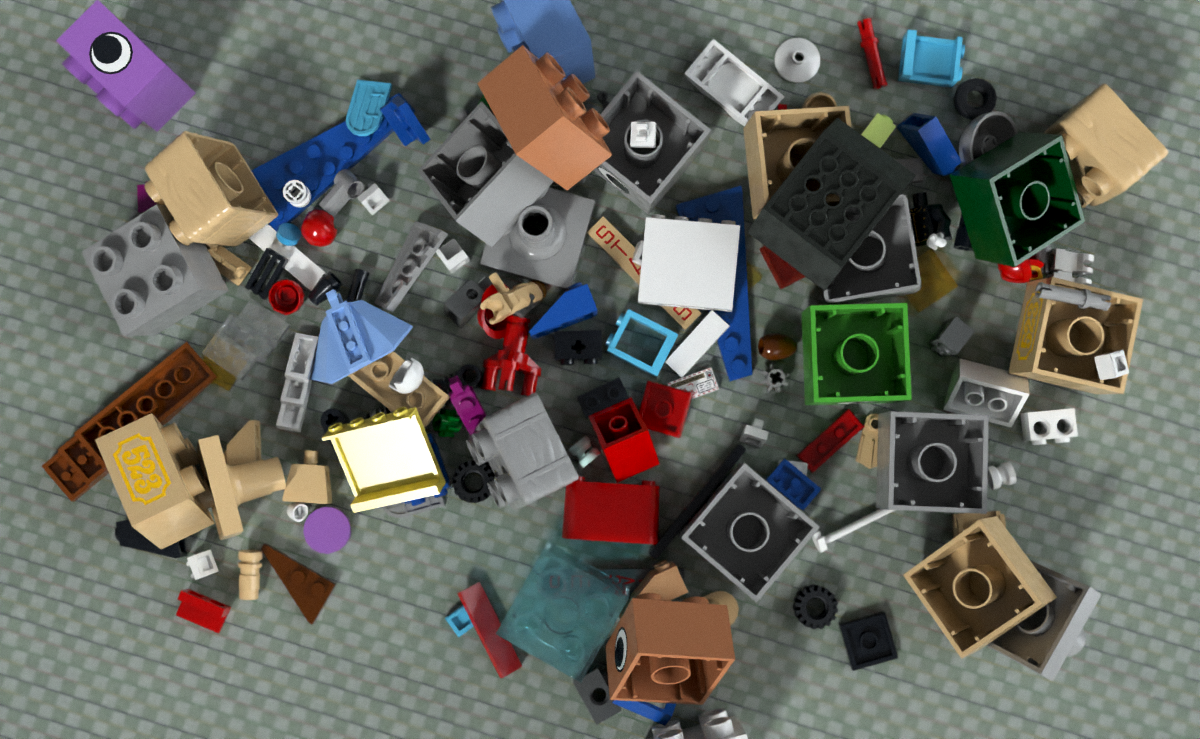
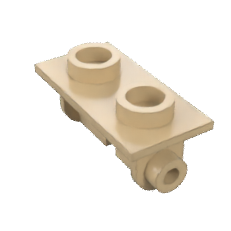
(229, 264)

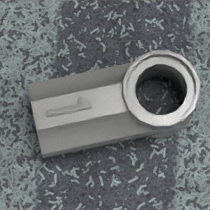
(346, 187)

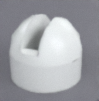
(300, 510)

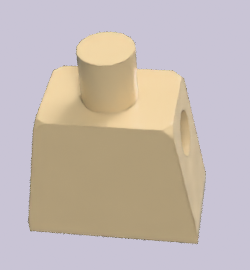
(308, 481)

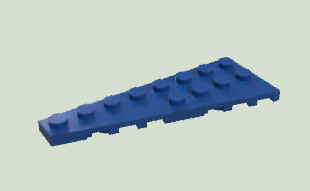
(316, 165)
(736, 340)

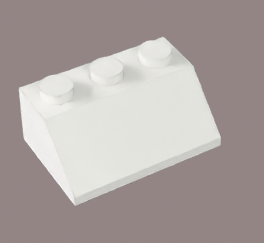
(986, 391)

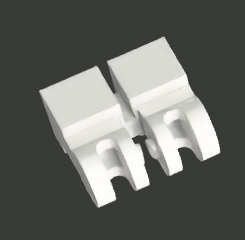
(1064, 263)

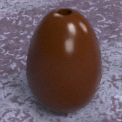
(776, 346)

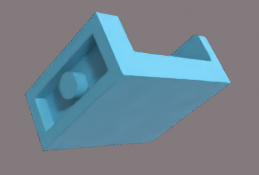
(930, 60)

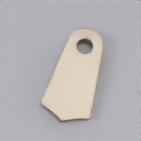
(868, 443)

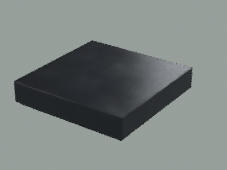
(868, 641)

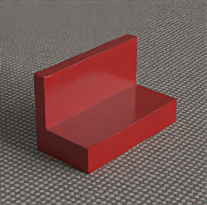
(202, 610)

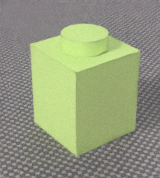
(879, 129)

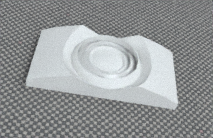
(731, 83)

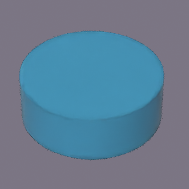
(288, 234)

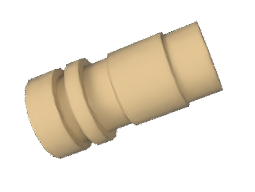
(249, 573)

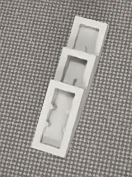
(297, 382)

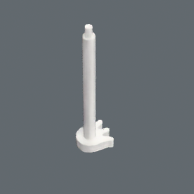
(821, 541)

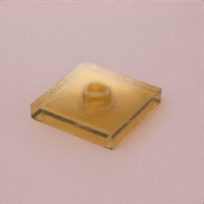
(934, 279)

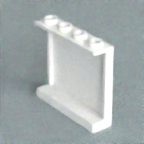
(689, 263)

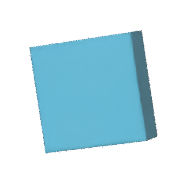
(459, 621)

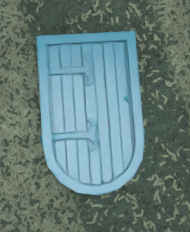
(364, 109)

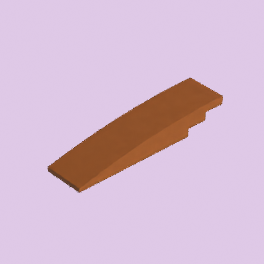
(160, 392)

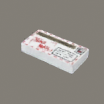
(697, 383)

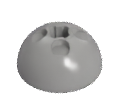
(985, 134)

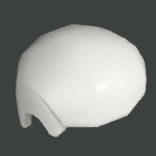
(407, 377)

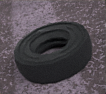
(980, 86)

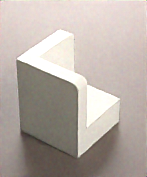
(452, 255)

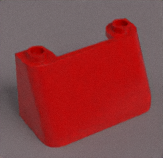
(611, 512)

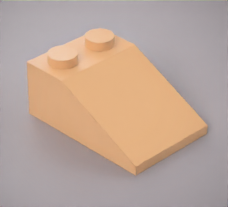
(663, 581)

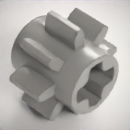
(781, 376)

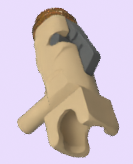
(513, 301)

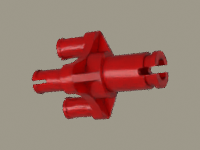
(512, 359)

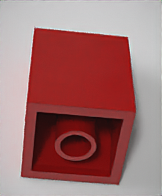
(624, 439)

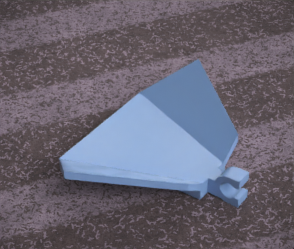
(353, 338)

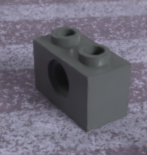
(950, 337)
(598, 708)

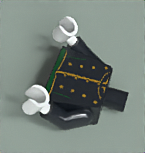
(929, 223)

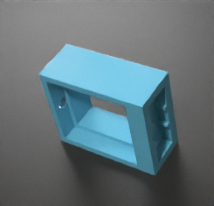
(622, 322)

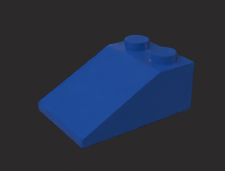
(568, 310)

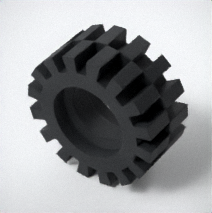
(459, 481)
(825, 617)

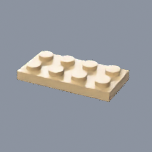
(376, 380)

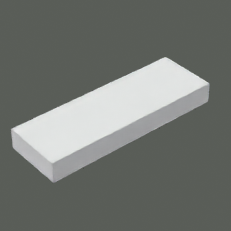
(697, 343)

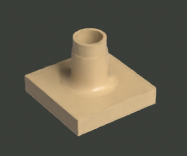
(235, 483)

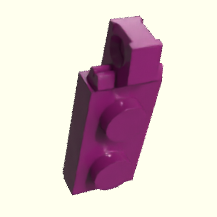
(466, 404)

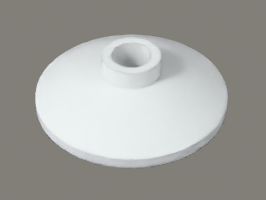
(794, 70)

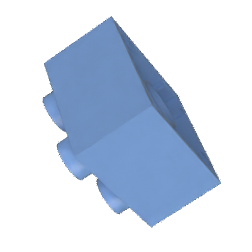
(549, 28)

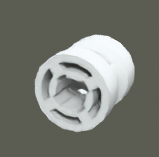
(301, 195)
(1001, 475)

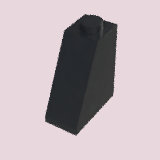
(133, 539)

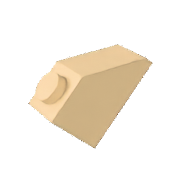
(245, 445)

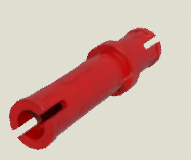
(869, 43)

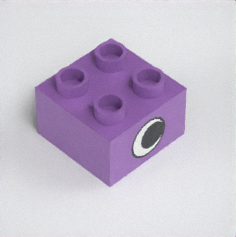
(122, 69)

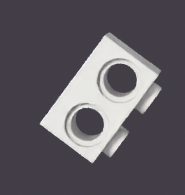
(1048, 422)

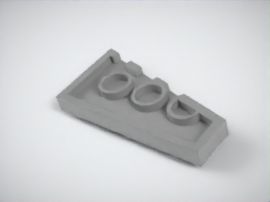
(413, 257)

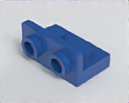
(404, 121)
(793, 484)

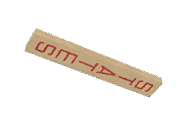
(622, 253)

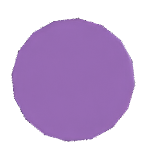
(327, 530)

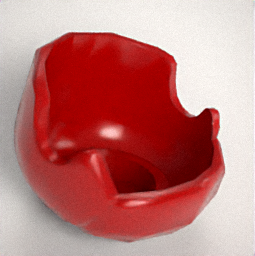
(318, 228)
(286, 296)

